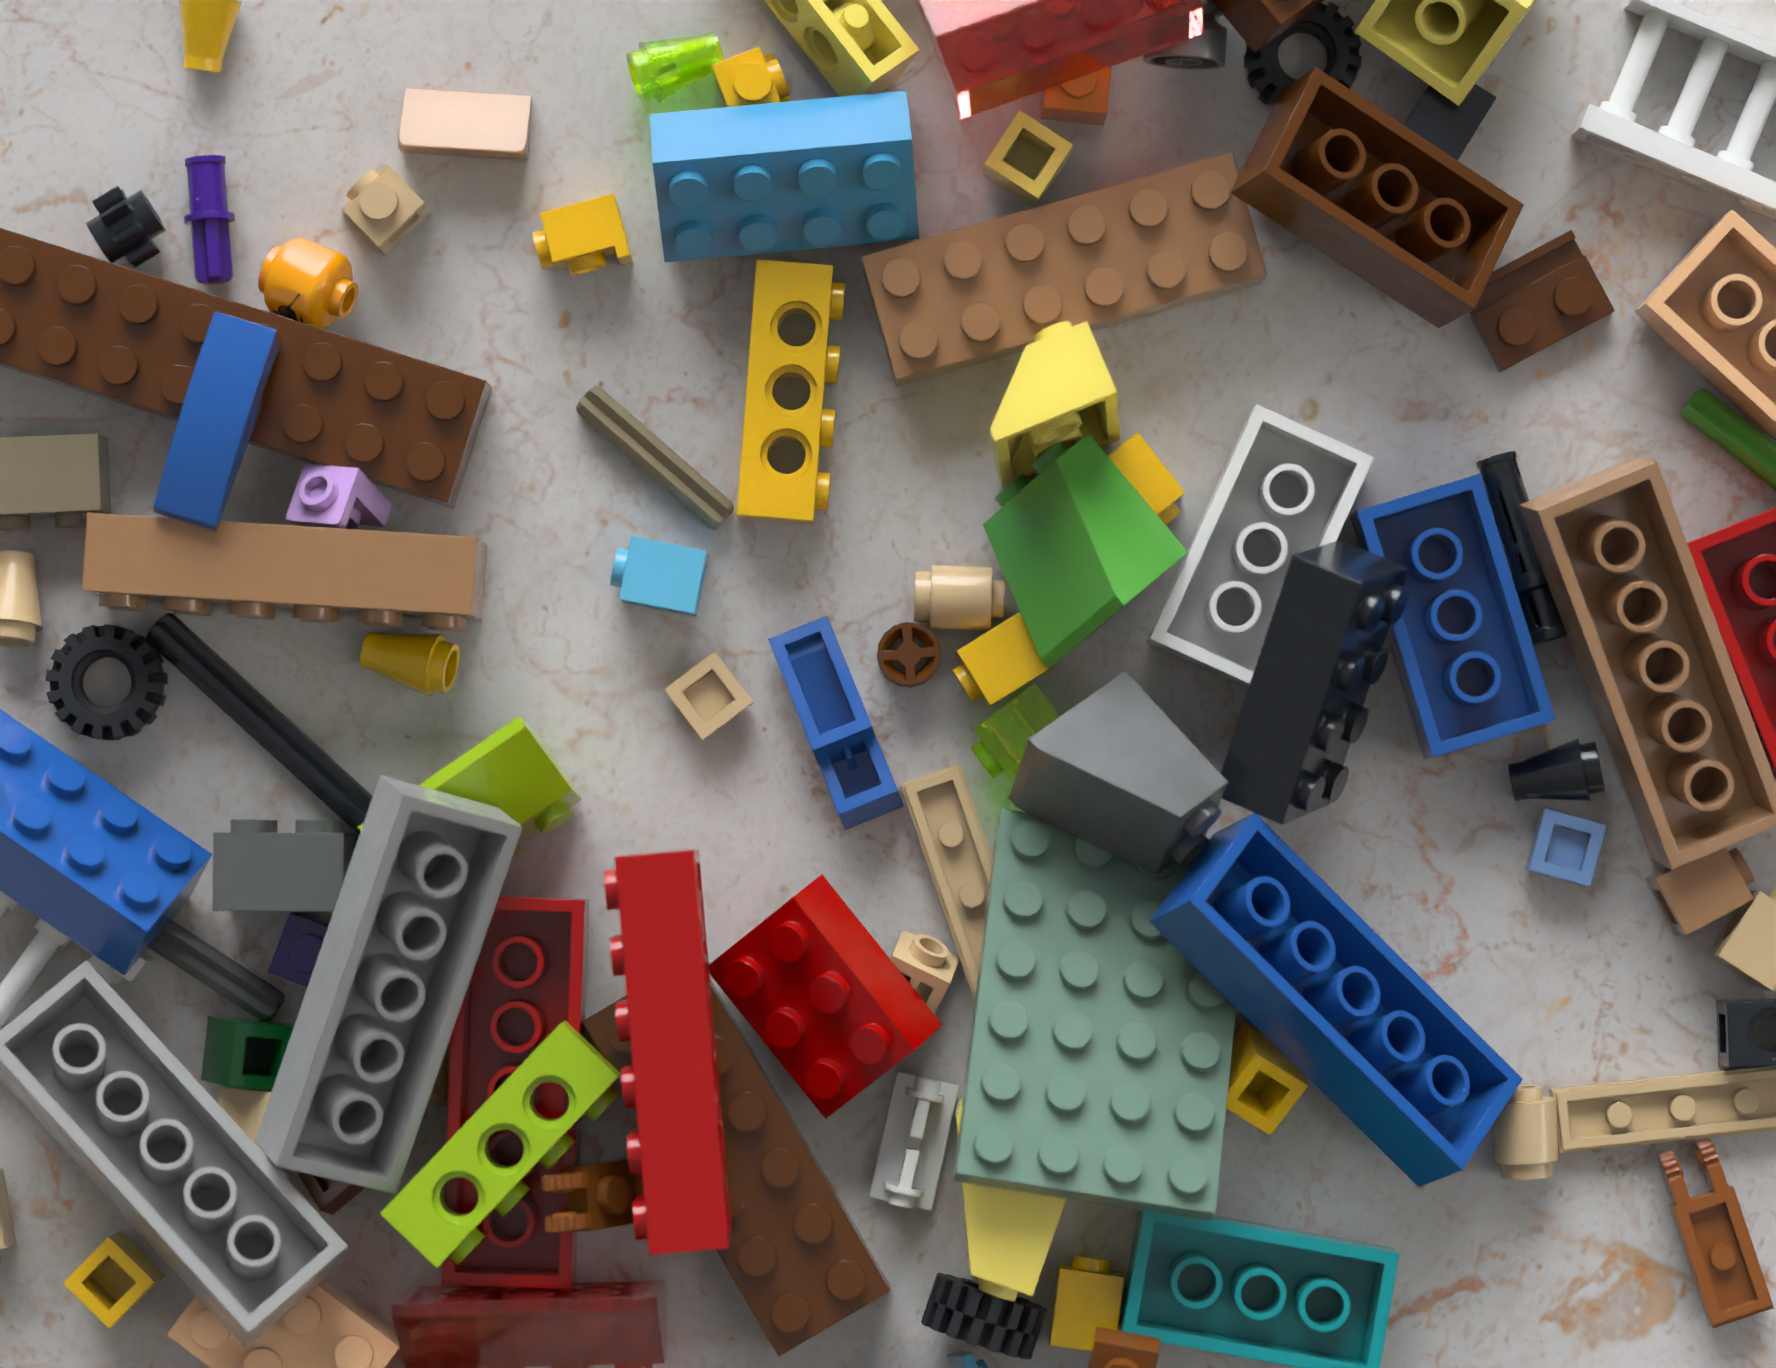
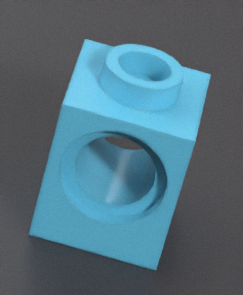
(660, 575)

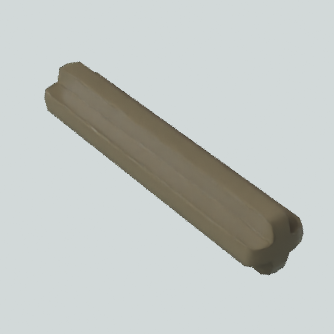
(655, 457)

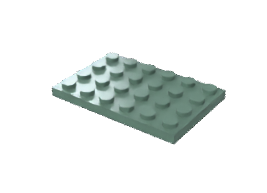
(1090, 1035)

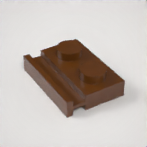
(1538, 301)

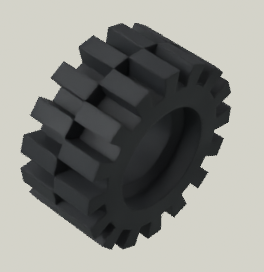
(1334, 33)
(69, 671)
(983, 1319)

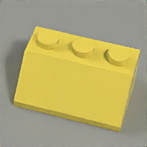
(1054, 397)

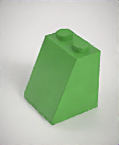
(1076, 545)

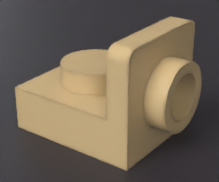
(925, 965)

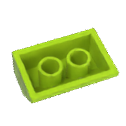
(516, 776)

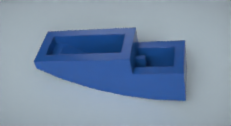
(216, 420)
(836, 723)

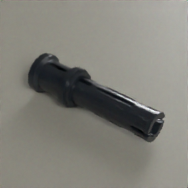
(1505, 494)

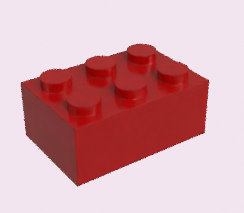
(824, 996)

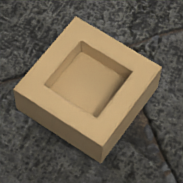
(708, 696)

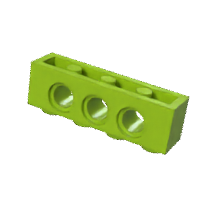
(420, 1207)

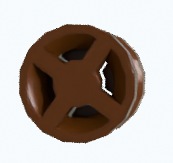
(910, 645)

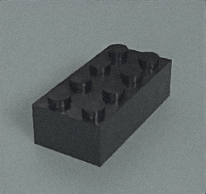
(1313, 681)

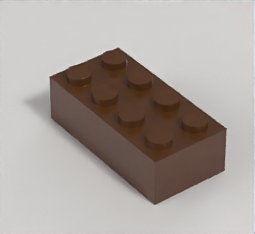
(1377, 198)

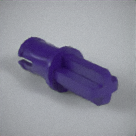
(209, 219)

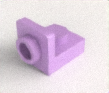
(337, 499)

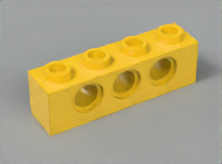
(779, 292)

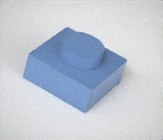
(1566, 847)

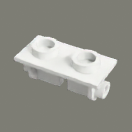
(914, 1141)

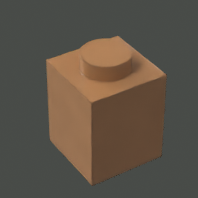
(1702, 889)

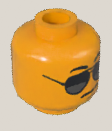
(308, 283)

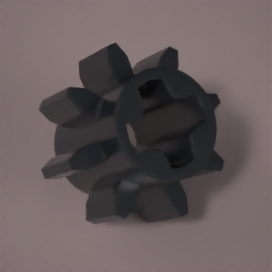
(126, 226)

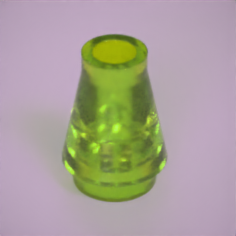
(671, 65)

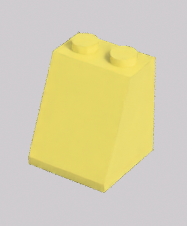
(1443, 39)
(1007, 1234)

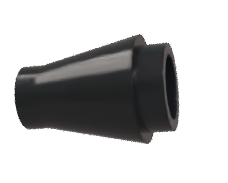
(1559, 774)

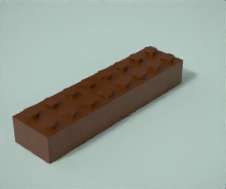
(323, 400)

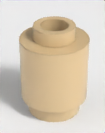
(958, 597)
(1526, 1135)

